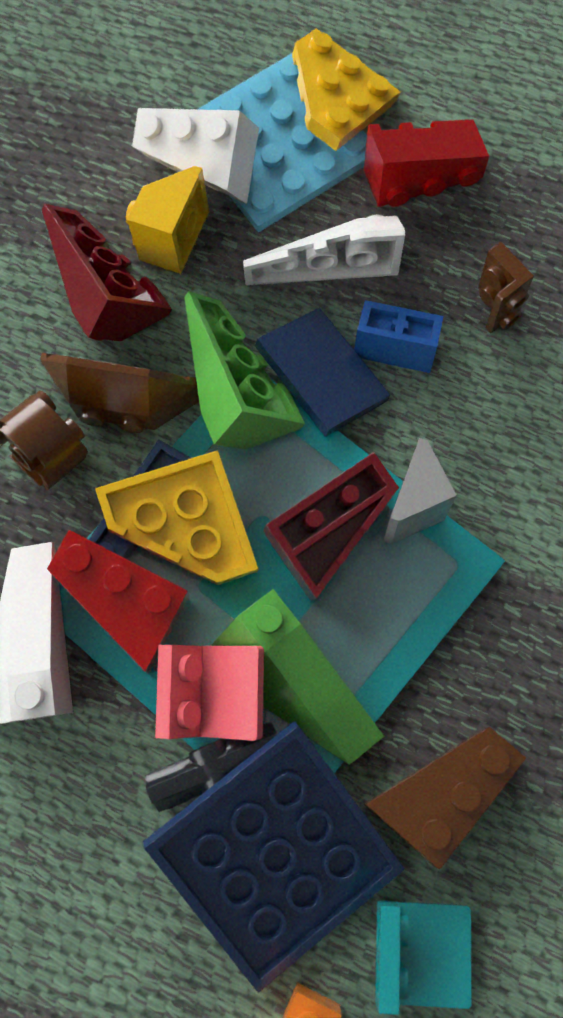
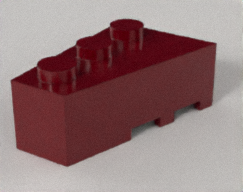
(329, 523)

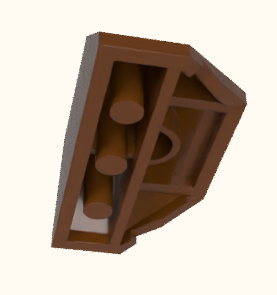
(120, 393)

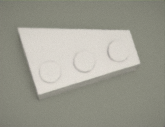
(211, 139)

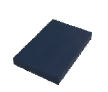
(322, 371)

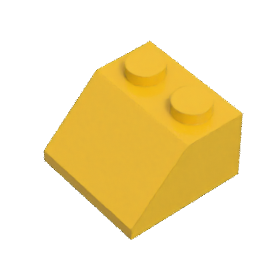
(169, 218)

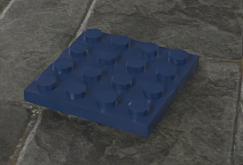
(273, 856)

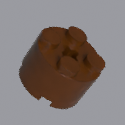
(42, 440)

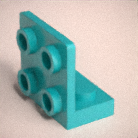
(422, 955)

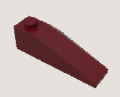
(98, 286)

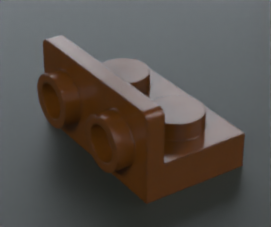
(504, 287)

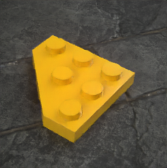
(338, 89)
(183, 517)

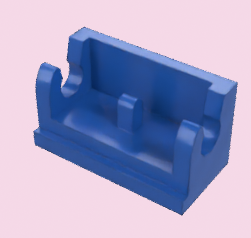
(398, 336)

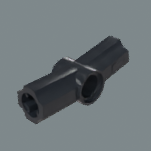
(200, 770)

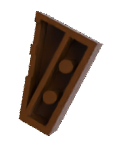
(448, 795)

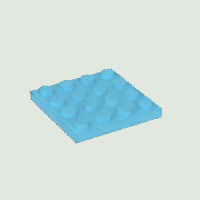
(289, 159)

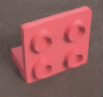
(210, 692)

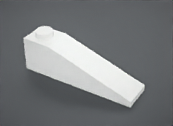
(346, 251)
(32, 639)

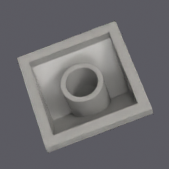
(423, 496)

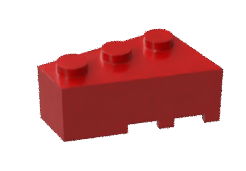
(422, 160)
(120, 595)

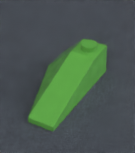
(301, 681)

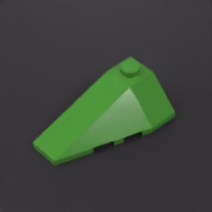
(233, 389)

